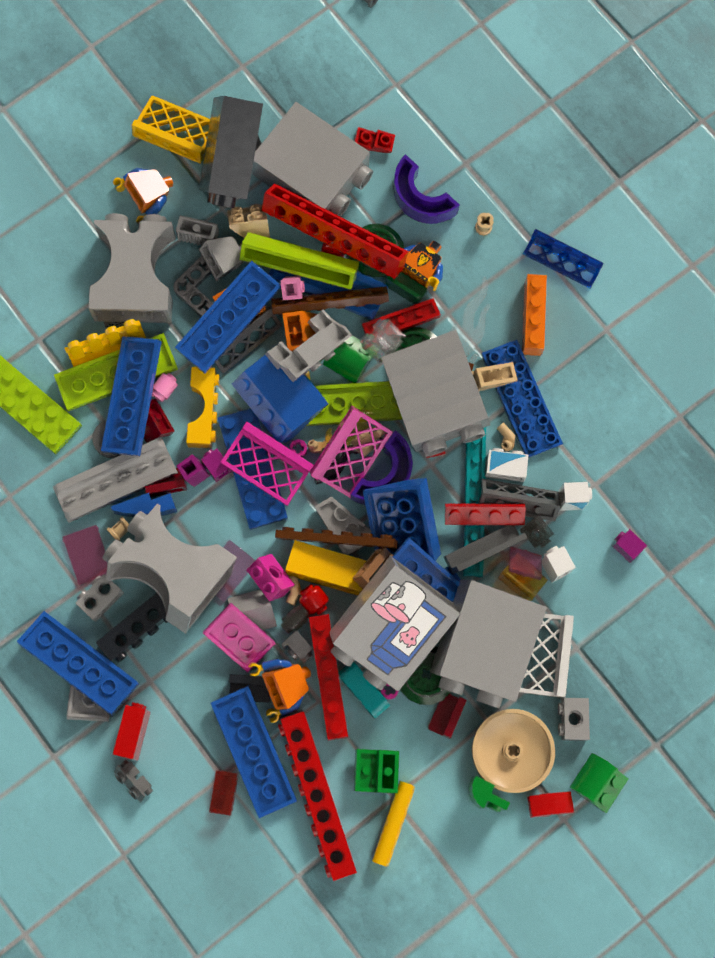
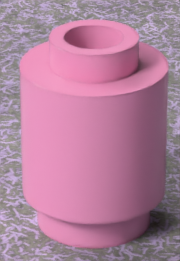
(164, 387)

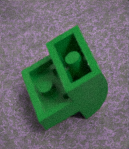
(349, 360)
(376, 771)
(599, 782)
(481, 793)

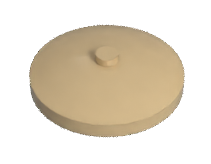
(513, 750)

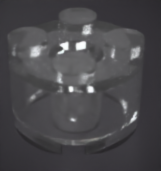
(382, 340)

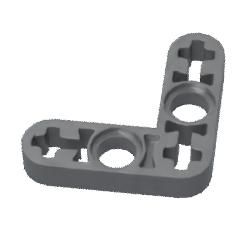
(191, 290)

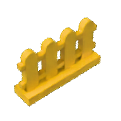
(102, 344)

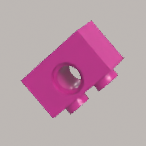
(270, 577)

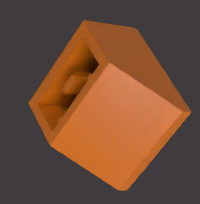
(297, 328)

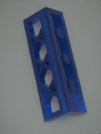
(564, 252)

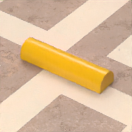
(393, 824)

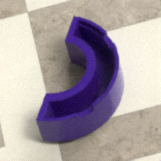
(417, 205)
(402, 464)

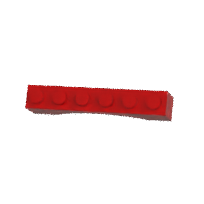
(328, 678)

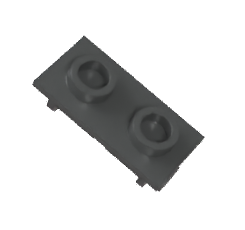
(126, 774)

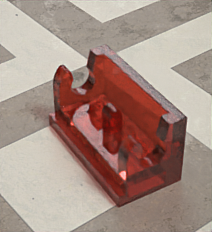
(224, 793)

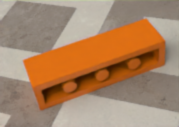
(534, 314)

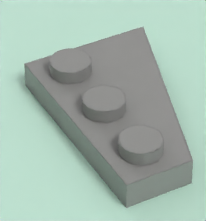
(339, 519)

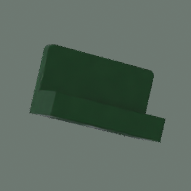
(406, 288)

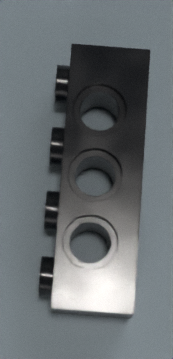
(108, 642)

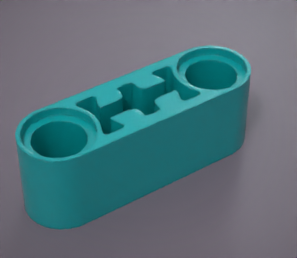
(363, 690)

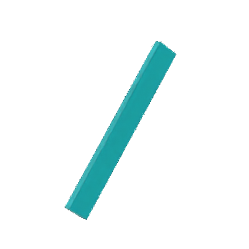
(474, 472)

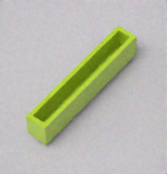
(299, 260)

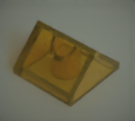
(523, 586)

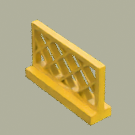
(168, 139)

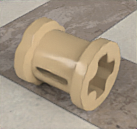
(484, 229)
(119, 529)

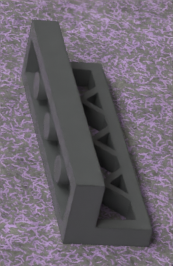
(258, 321)
(535, 506)
(483, 548)

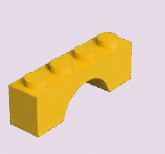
(200, 432)

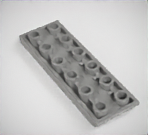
(114, 480)

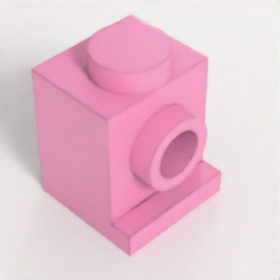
(292, 287)

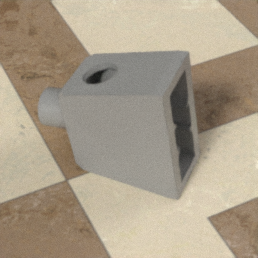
(221, 256)

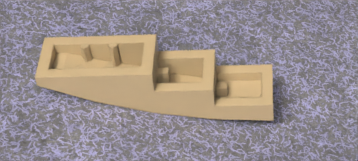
(494, 376)

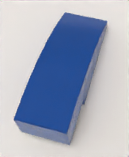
(145, 504)

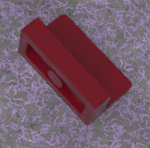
(157, 423)
(170, 485)
(447, 716)

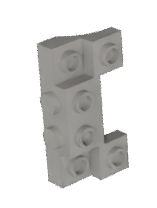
(310, 353)

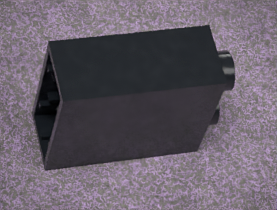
(230, 150)

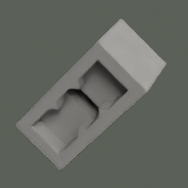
(103, 601)

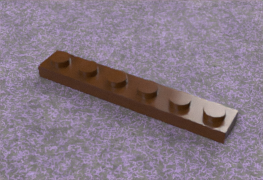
(331, 300)
(328, 537)

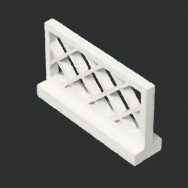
(562, 661)

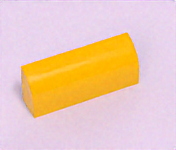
(324, 567)

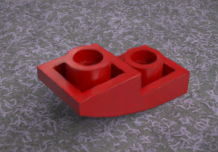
(375, 141)
(550, 804)

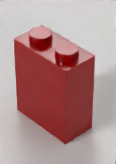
(132, 731)

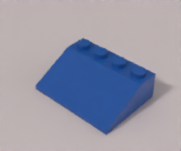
(277, 401)
(403, 512)

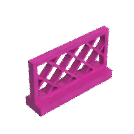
(334, 447)
(275, 448)

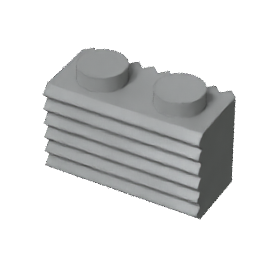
(196, 230)

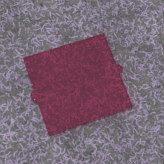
(525, 563)

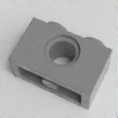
(580, 708)

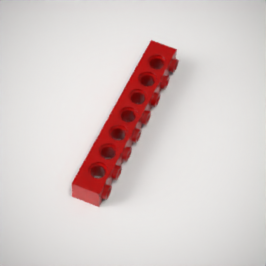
(334, 231)
(346, 865)

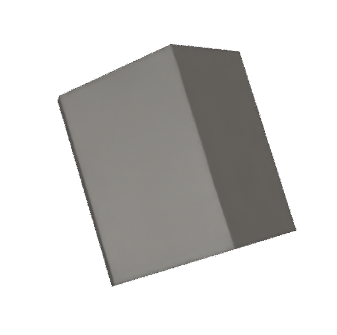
(256, 608)

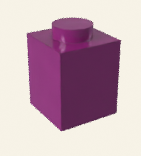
(211, 461)
(193, 470)
(629, 545)

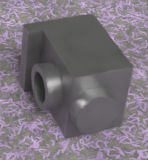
(298, 647)

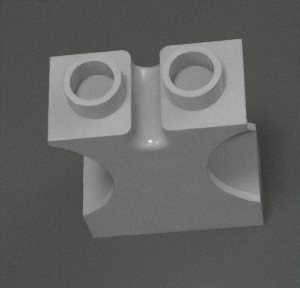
(130, 283)
(180, 573)

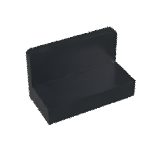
(256, 685)

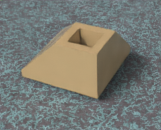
(248, 220)

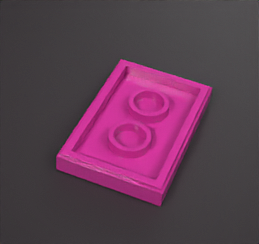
(239, 637)

